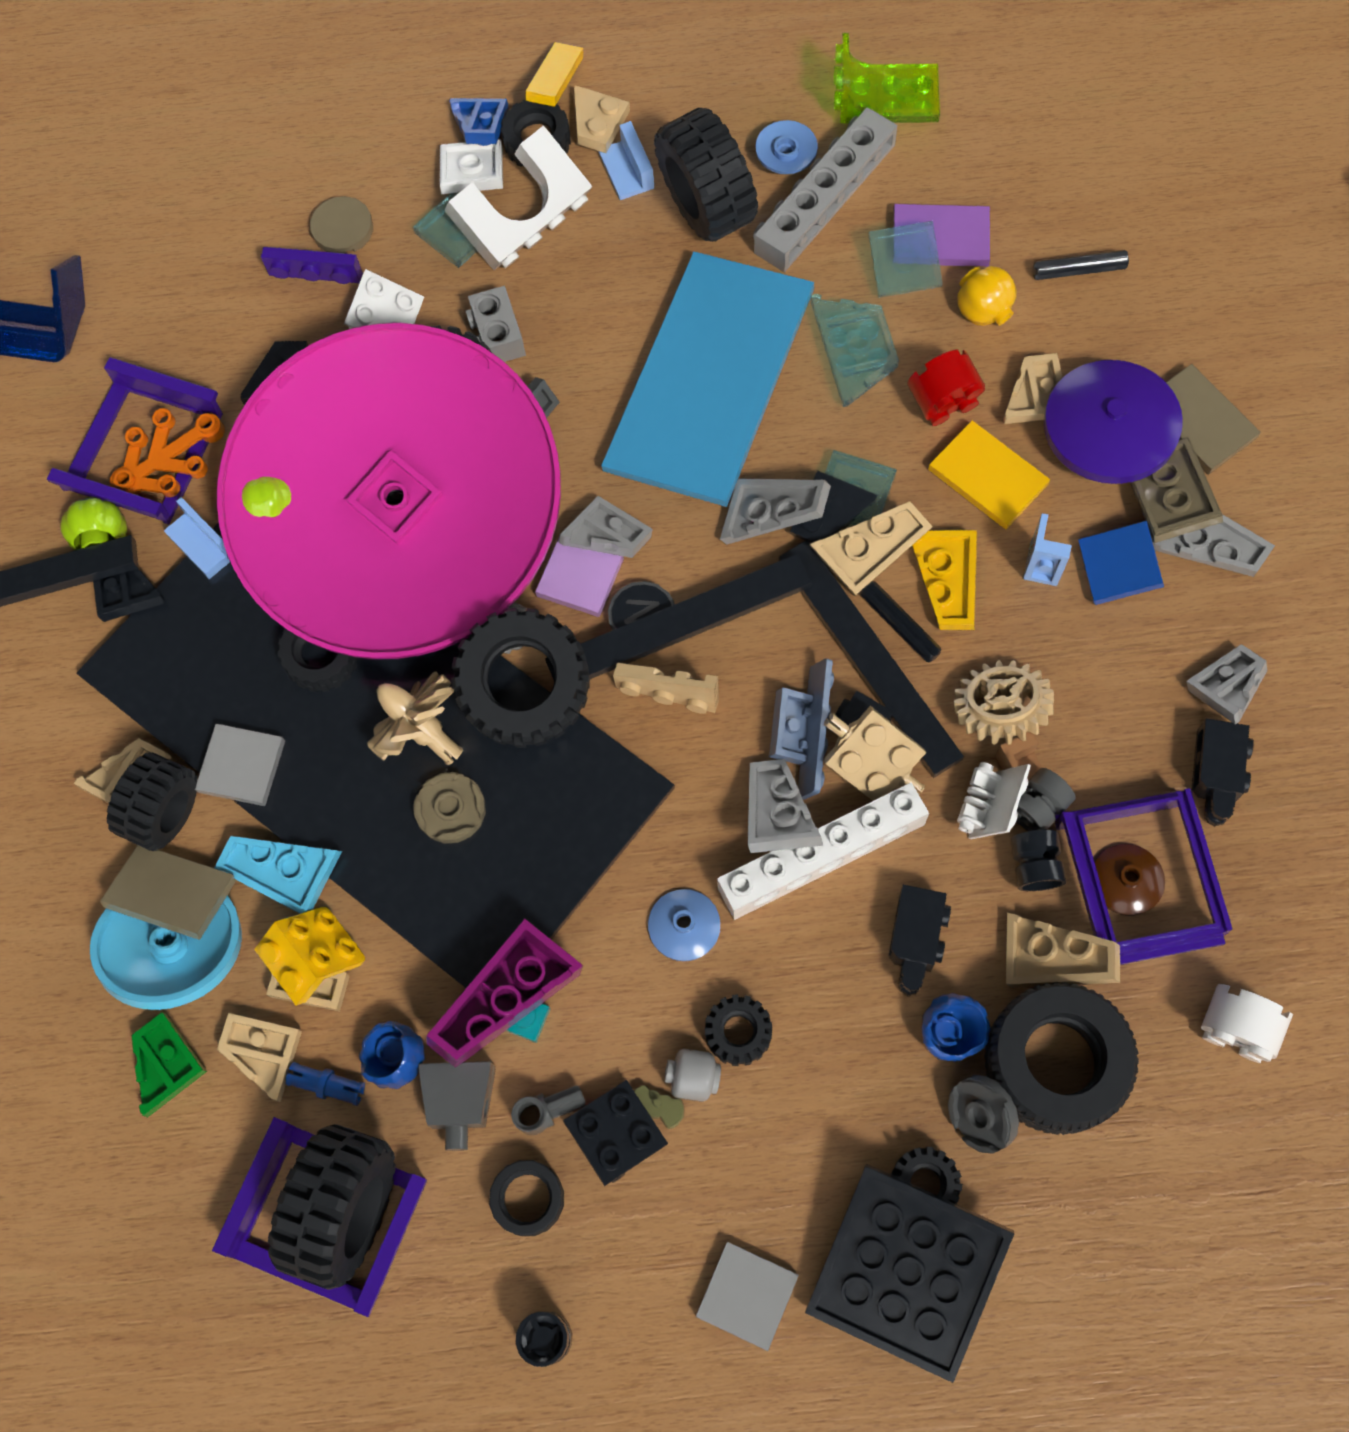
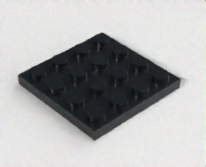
(910, 1272)

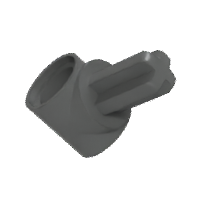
(549, 1107)

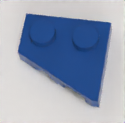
(479, 118)

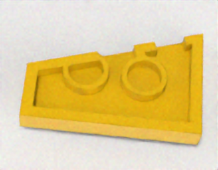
(949, 574)

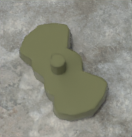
(661, 1106)

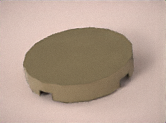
(341, 225)
(449, 807)

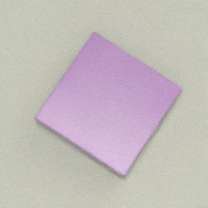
(579, 578)

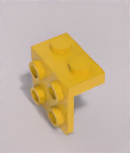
(306, 951)

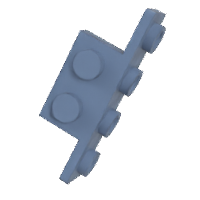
(800, 729)

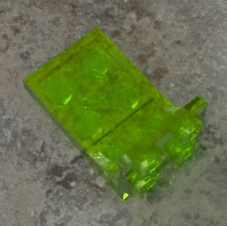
(893, 90)

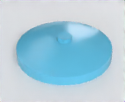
(161, 967)

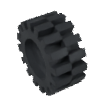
(744, 1008)
(935, 1161)

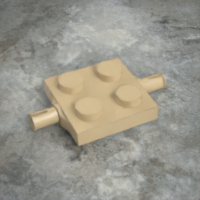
(873, 754)

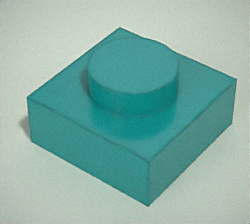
(532, 1024)

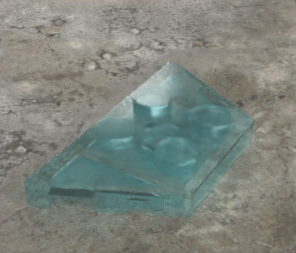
(855, 344)

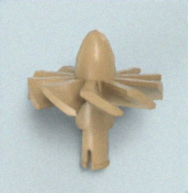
(414, 718)

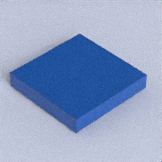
(1121, 563)

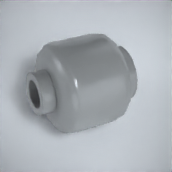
(693, 1075)

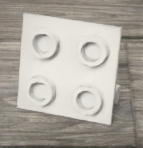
(382, 302)
(993, 800)

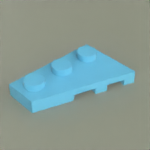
(279, 870)

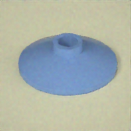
(783, 138)
(687, 942)

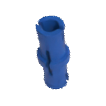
(325, 1083)

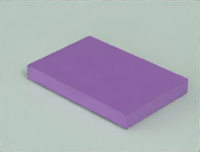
(959, 231)

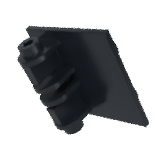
(615, 1133)

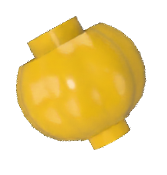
(987, 296)

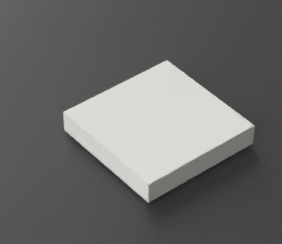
(470, 163)

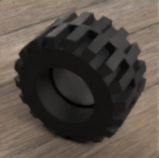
(152, 801)

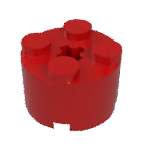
(947, 386)

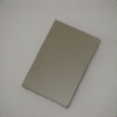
(1210, 419)
(1177, 496)
(168, 891)

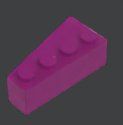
(508, 988)

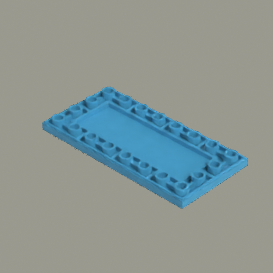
(708, 378)

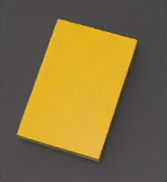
(989, 474)

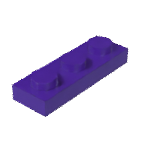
(312, 265)

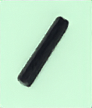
(1080, 265)
(901, 621)

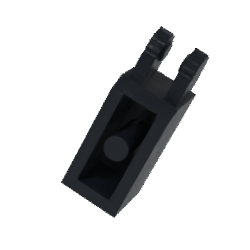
(1221, 767)
(916, 935)

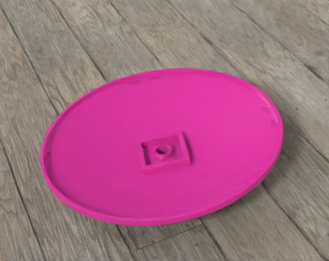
(377, 417)

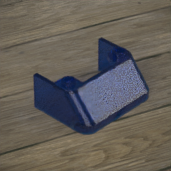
(45, 331)

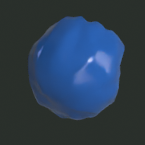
(955, 1027)
(391, 1055)

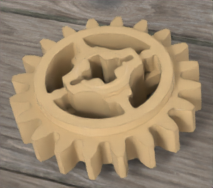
(1003, 707)

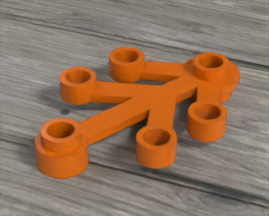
(162, 456)

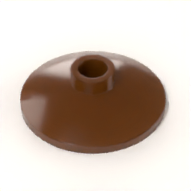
(1125, 896)

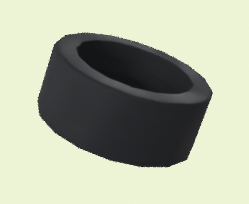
(500, 1185)

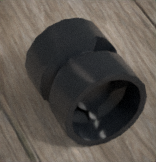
(1038, 860)
(543, 1338)

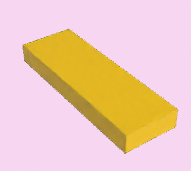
(554, 74)

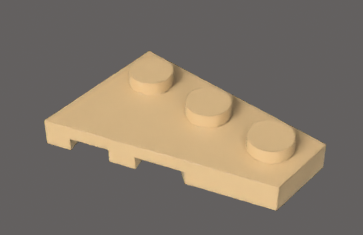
(870, 547)
(678, 688)
(1050, 954)

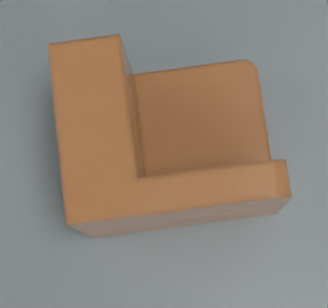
(1019, 754)

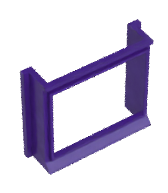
(152, 385)
(1160, 944)
(254, 1193)

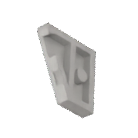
(606, 530)
(1230, 682)

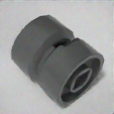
(1045, 796)

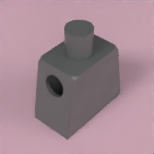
(457, 1098)

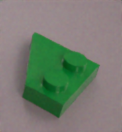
(163, 1063)

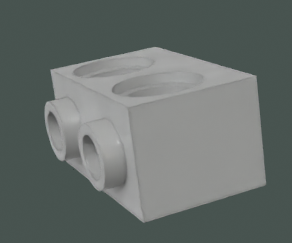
(498, 325)

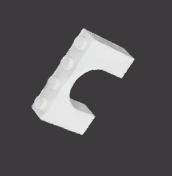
(500, 237)

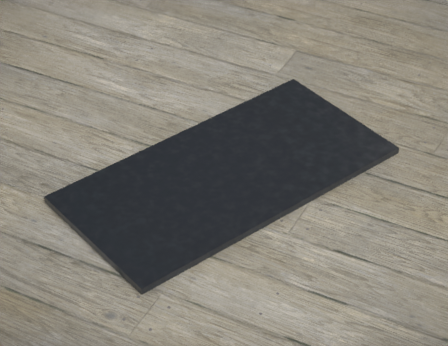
(551, 809)

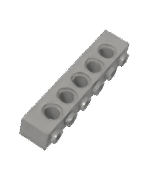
(824, 189)

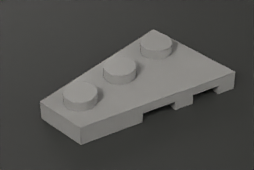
(771, 505)
(1221, 546)
(776, 810)

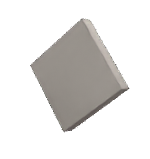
(240, 765)
(747, 1296)

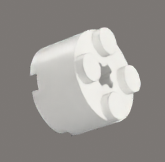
(1247, 1023)

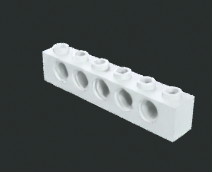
(843, 842)

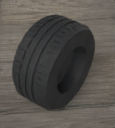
(1102, 1029)

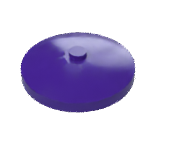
(1113, 421)

